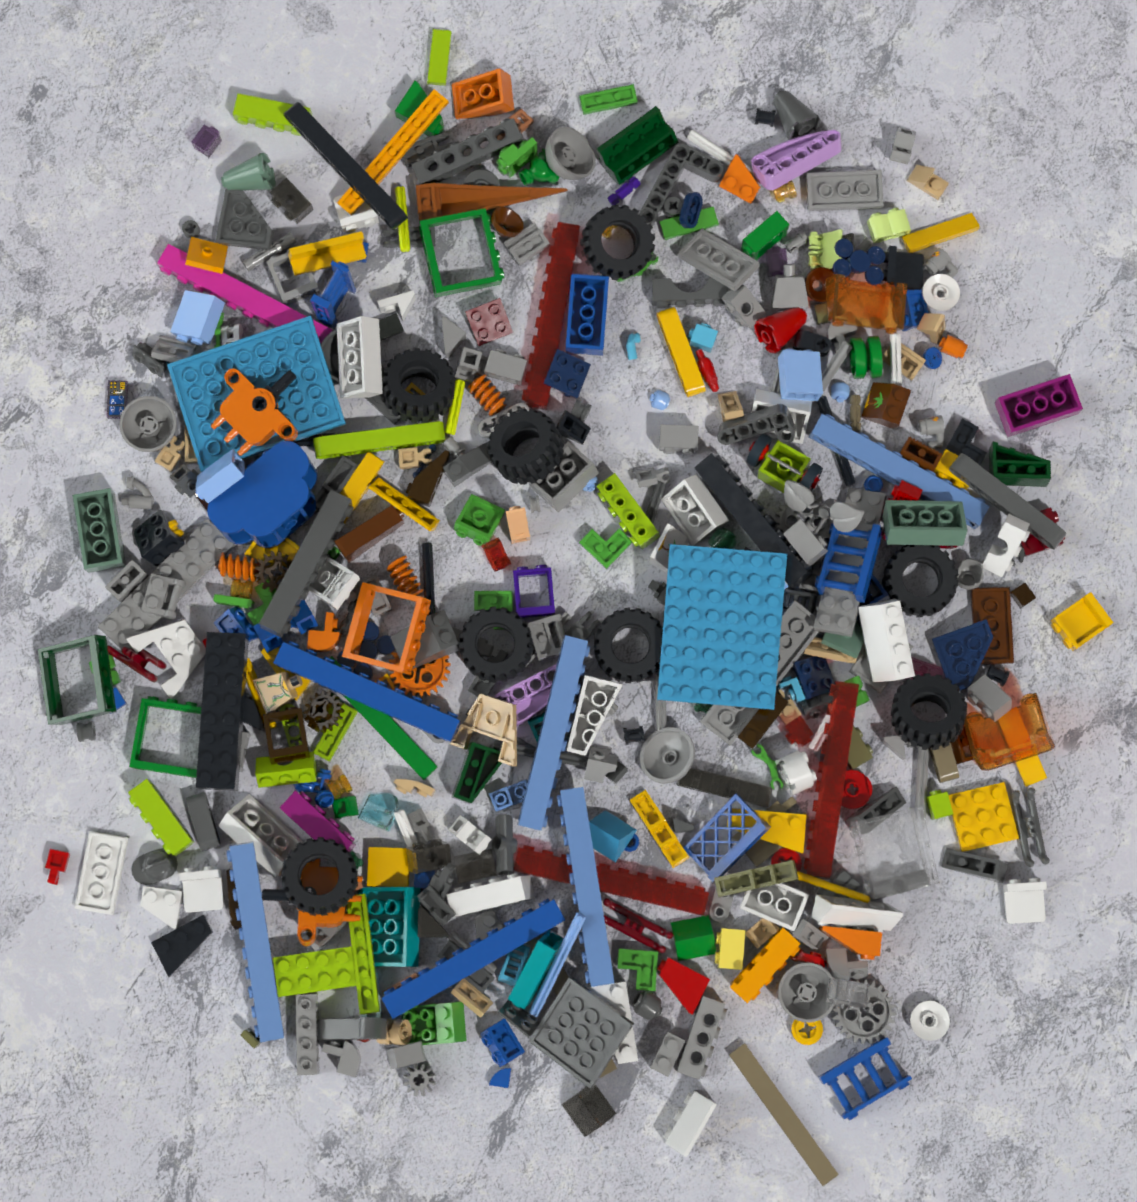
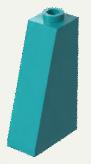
(535, 969)

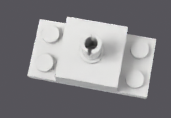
(334, 584)

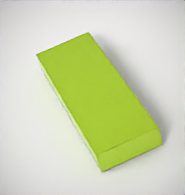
(439, 57)
(331, 740)

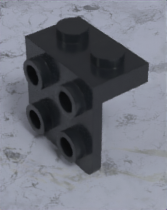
(903, 268)
(156, 539)

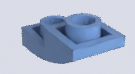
(508, 795)

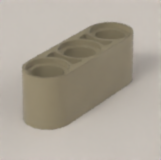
(944, 764)

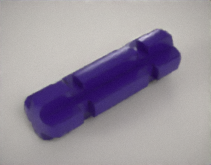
(624, 191)

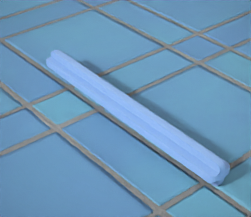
(557, 964)

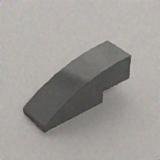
(336, 480)

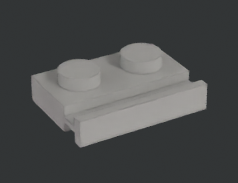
(527, 244)
(171, 349)

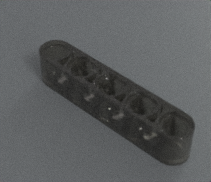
(726, 787)

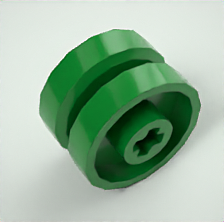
(866, 357)

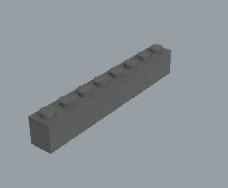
(306, 564)

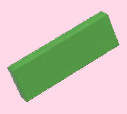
(608, 99)
(672, 228)

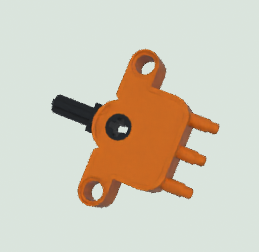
(247, 417)
(318, 882)

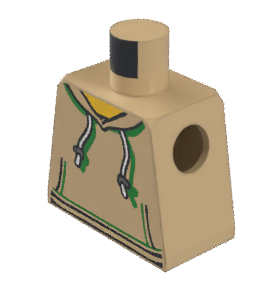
(277, 690)

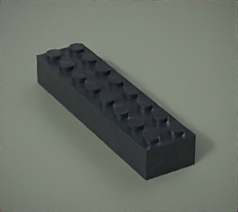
(751, 516)
(222, 711)

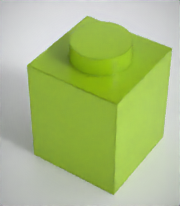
(939, 804)

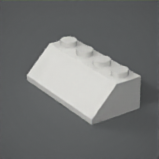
(359, 358)
(886, 641)
(271, 838)
(852, 912)

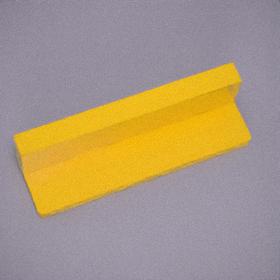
(321, 253)

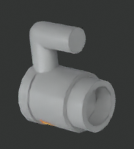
(938, 261)
(933, 426)

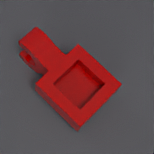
(57, 862)
(813, 957)

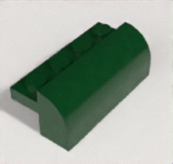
(636, 146)

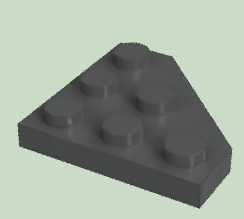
(242, 223)

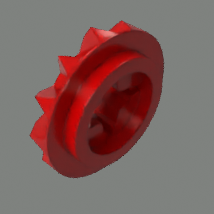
(785, 854)

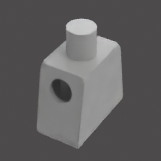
(789, 289)

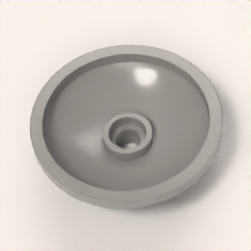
(659, 751)

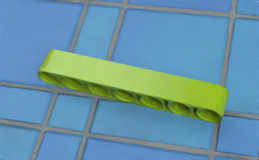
(379, 440)

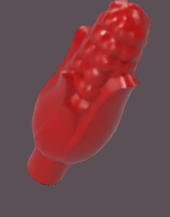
(707, 370)

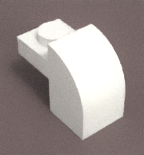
(470, 835)

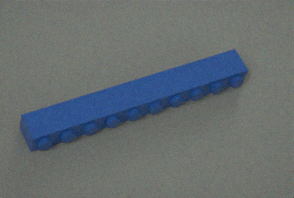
(367, 692)
(472, 959)

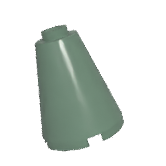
(250, 175)

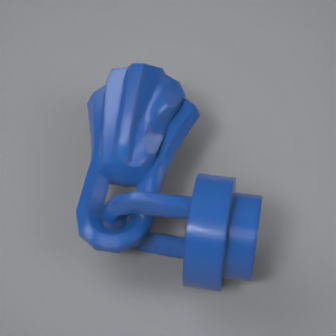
(310, 786)

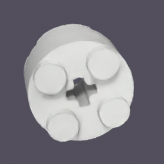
(796, 772)

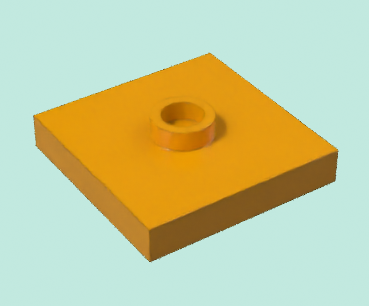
(206, 255)

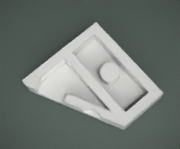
(163, 904)

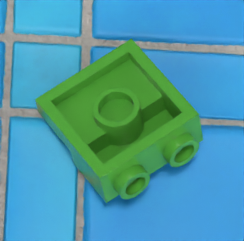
(513, 159)
(478, 520)

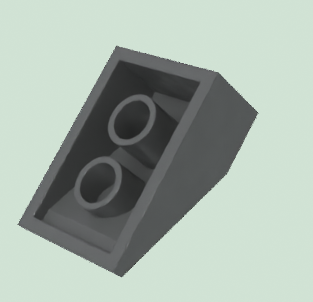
(436, 640)

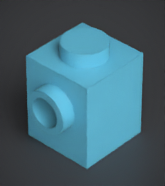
(702, 337)

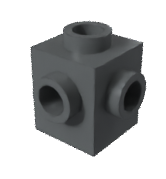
(185, 480)

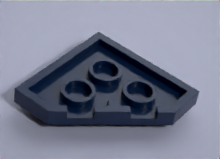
(963, 652)

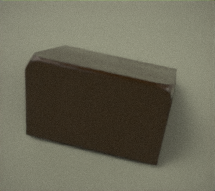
(1022, 595)

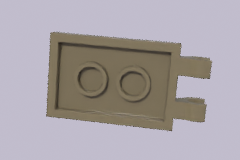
(763, 849)

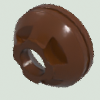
(509, 220)
(820, 275)

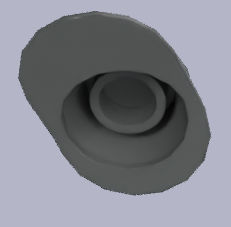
(154, 867)

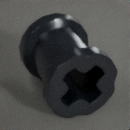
(765, 117)
(997, 674)
(634, 735)

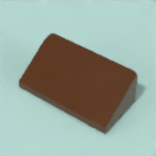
(961, 748)

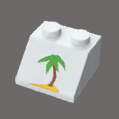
(660, 555)

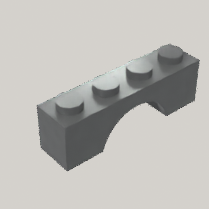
(666, 293)

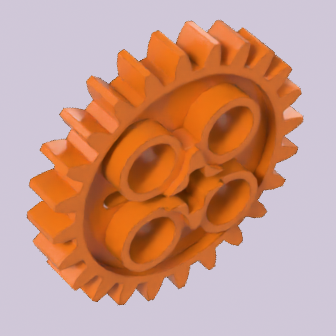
(437, 670)

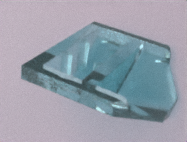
(380, 810)

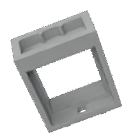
(296, 294)

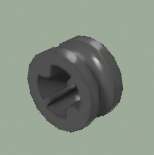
(185, 227)

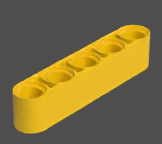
(681, 352)

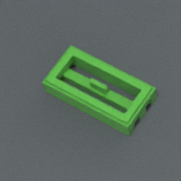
(234, 601)

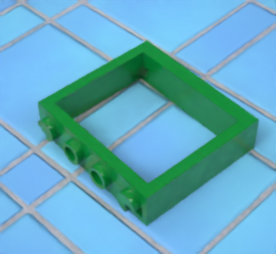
(440, 290)
(170, 704)

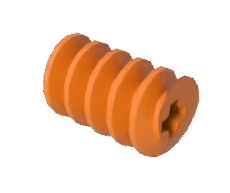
(487, 395)
(237, 567)
(402, 576)

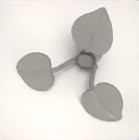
(844, 515)

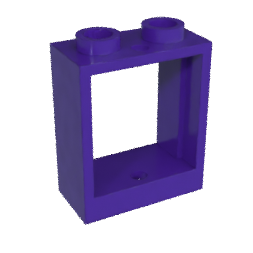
(539, 611)

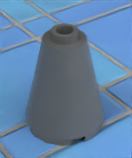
(794, 115)

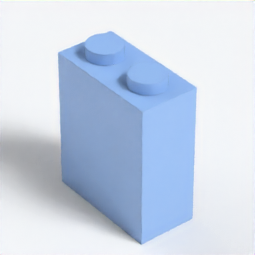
(197, 317)
(800, 375)
(220, 476)

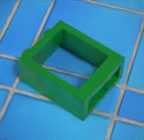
(765, 236)

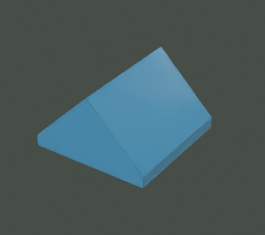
(610, 835)

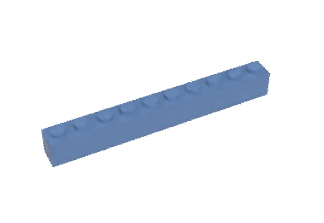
(894, 468)
(552, 733)
(586, 886)
(256, 939)

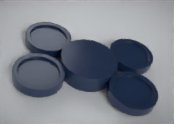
(859, 261)
(369, 649)

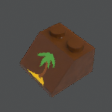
(886, 404)

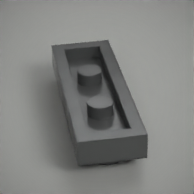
(480, 979)

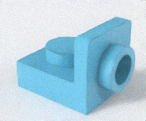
(795, 689)

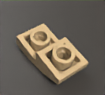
(408, 786)

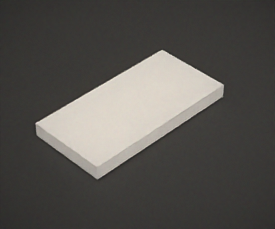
(101, 873)

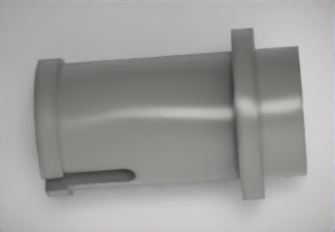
(796, 242)
(453, 448)

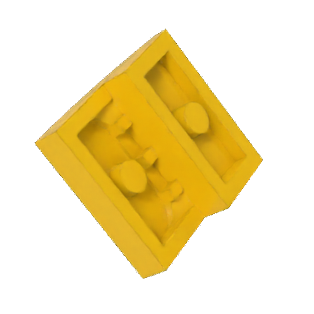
(387, 867)

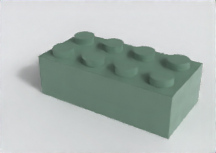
(924, 523)
(99, 530)

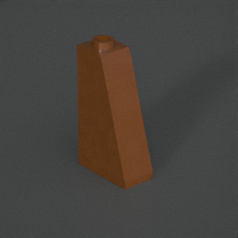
(369, 533)

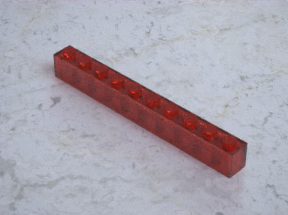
(552, 313)
(832, 779)
(615, 882)

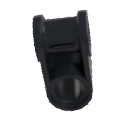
(809, 340)

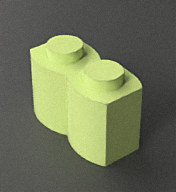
(889, 225)

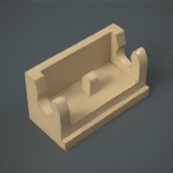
(910, 361)

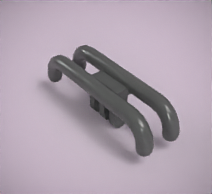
(1029, 827)

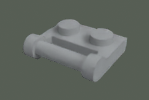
(156, 596)
(542, 637)

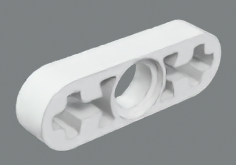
(489, 421)

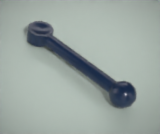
(433, 448)

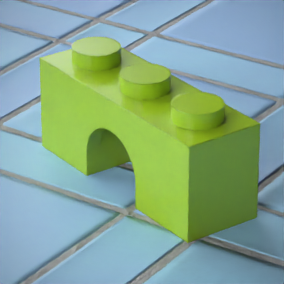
(275, 775)

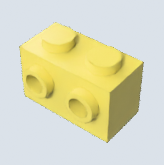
(730, 948)

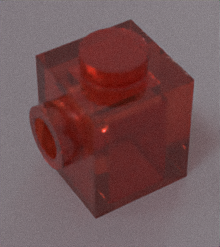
(798, 732)

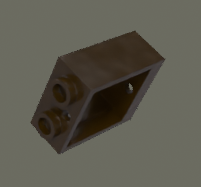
(289, 753)

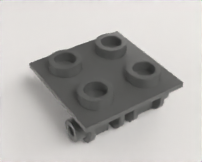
(519, 1018)

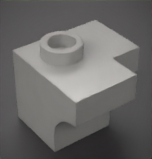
(470, 364)
(600, 764)

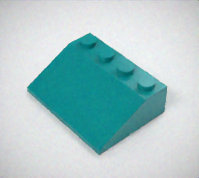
(393, 925)

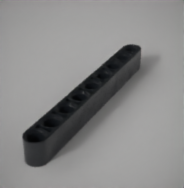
(345, 166)

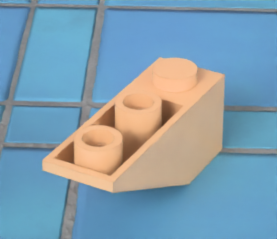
(517, 524)

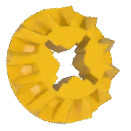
(802, 1037)

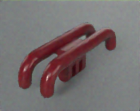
(138, 661)
(635, 925)

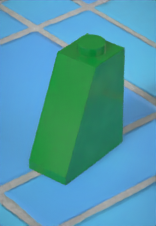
(409, 104)

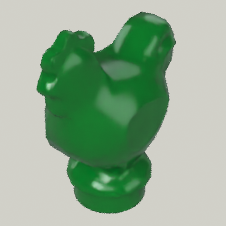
(538, 170)

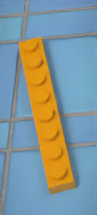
(397, 147)

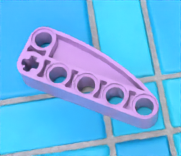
(794, 157)
(533, 700)

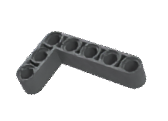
(671, 179)

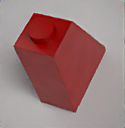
(683, 982)

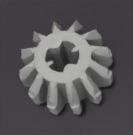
(422, 1085)

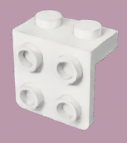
(362, 217)
(202, 889)
(1024, 901)

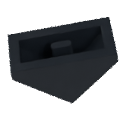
(572, 428)

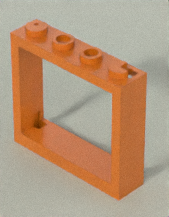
(360, 620)

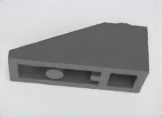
(467, 464)
(884, 804)
(974, 865)

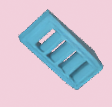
(509, 980)

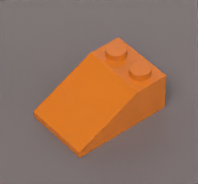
(483, 95)
(857, 941)

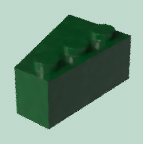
(1018, 468)
(476, 771)

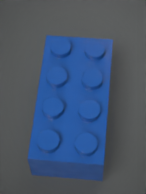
(587, 314)

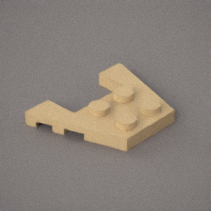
(493, 719)

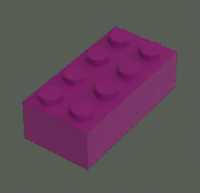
(1038, 405)
(313, 821)

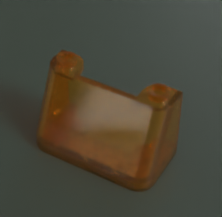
(865, 304)
(1012, 738)

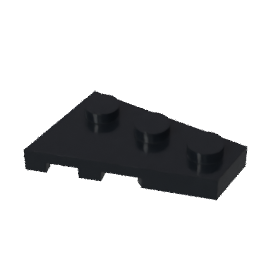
(180, 943)

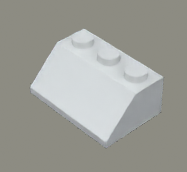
(799, 410)
(694, 509)
(776, 904)
(689, 1123)

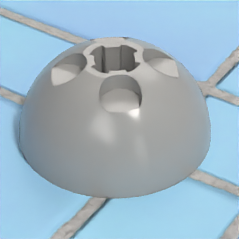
(569, 154)
(142, 416)
(814, 981)

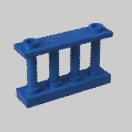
(327, 303)
(863, 571)
(864, 1058)

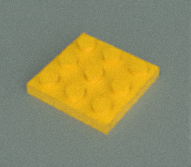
(983, 817)

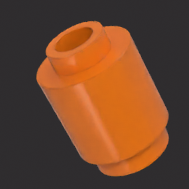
(953, 346)

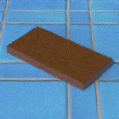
(995, 606)

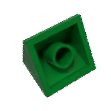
(693, 938)

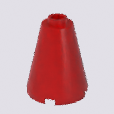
(779, 328)

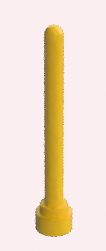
(833, 887)

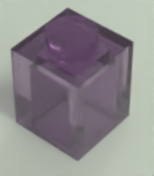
(206, 140)
(775, 261)

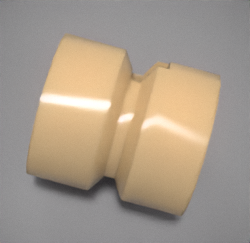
(398, 1032)

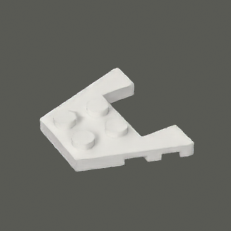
(179, 648)

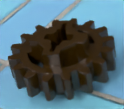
(277, 562)
(323, 711)

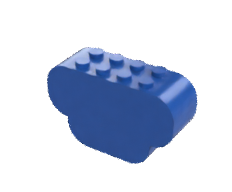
(269, 499)

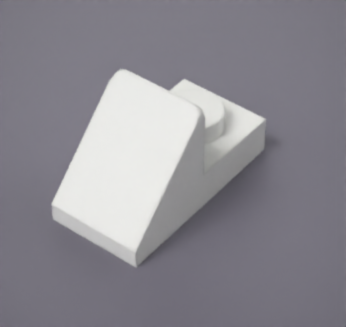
(402, 301)

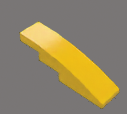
(362, 479)
(659, 829)

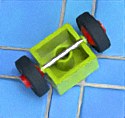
(782, 464)

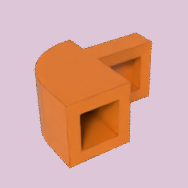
(325, 640)

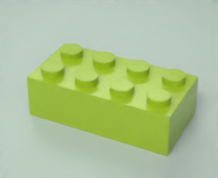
(314, 971)

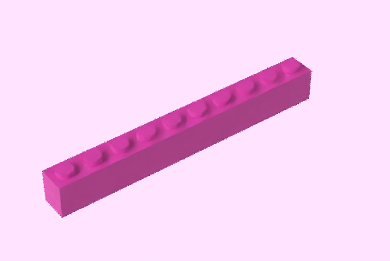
(232, 292)

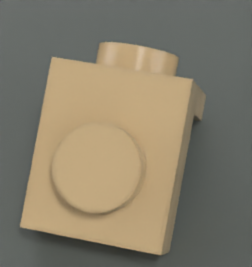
(761, 932)

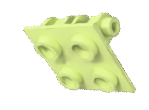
(822, 249)

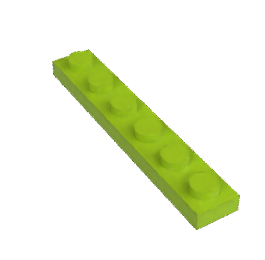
(363, 958)

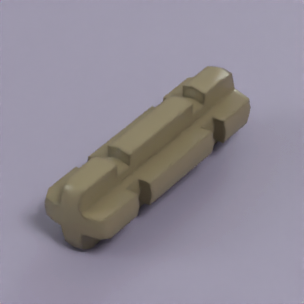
(855, 412)

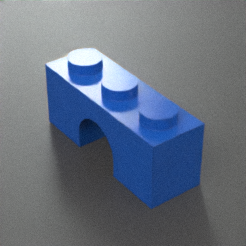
(303, 622)

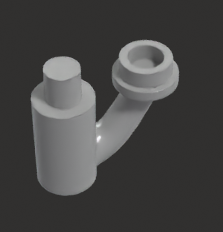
(137, 501)

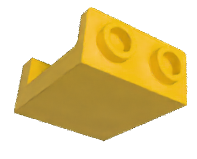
(1081, 622)

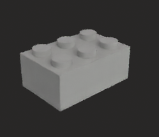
(568, 478)

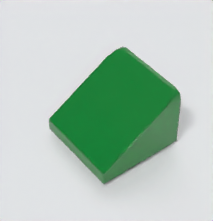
(345, 807)

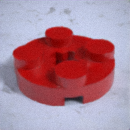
(862, 795)

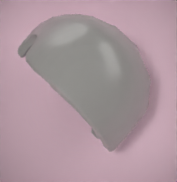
(970, 574)

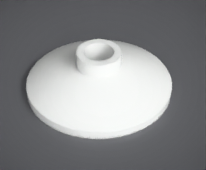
(944, 284)
(939, 1024)

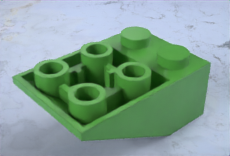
(437, 1023)

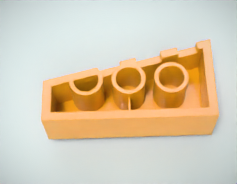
(765, 964)

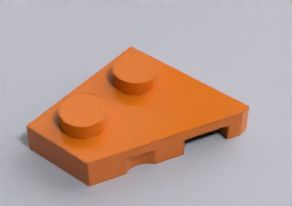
(740, 181)

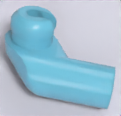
(630, 345)

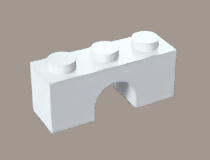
(999, 558)

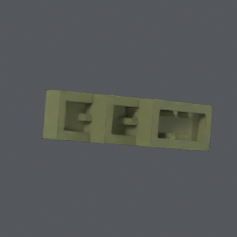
(756, 878)

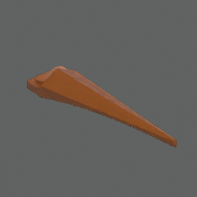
(448, 199)

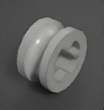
(534, 504)

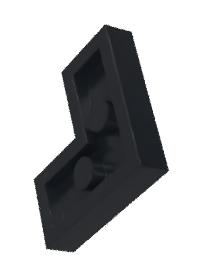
(961, 442)

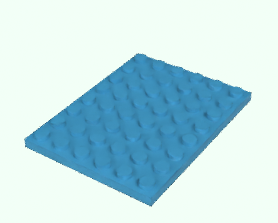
(263, 359)
(722, 626)

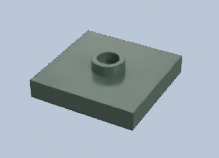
(845, 644)

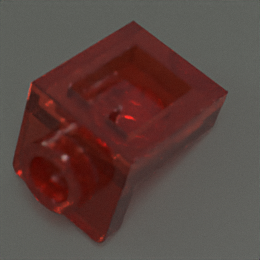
(496, 554)

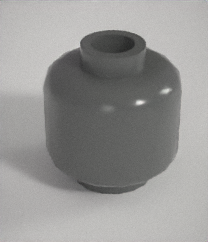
(647, 1005)

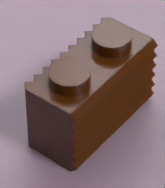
(920, 454)

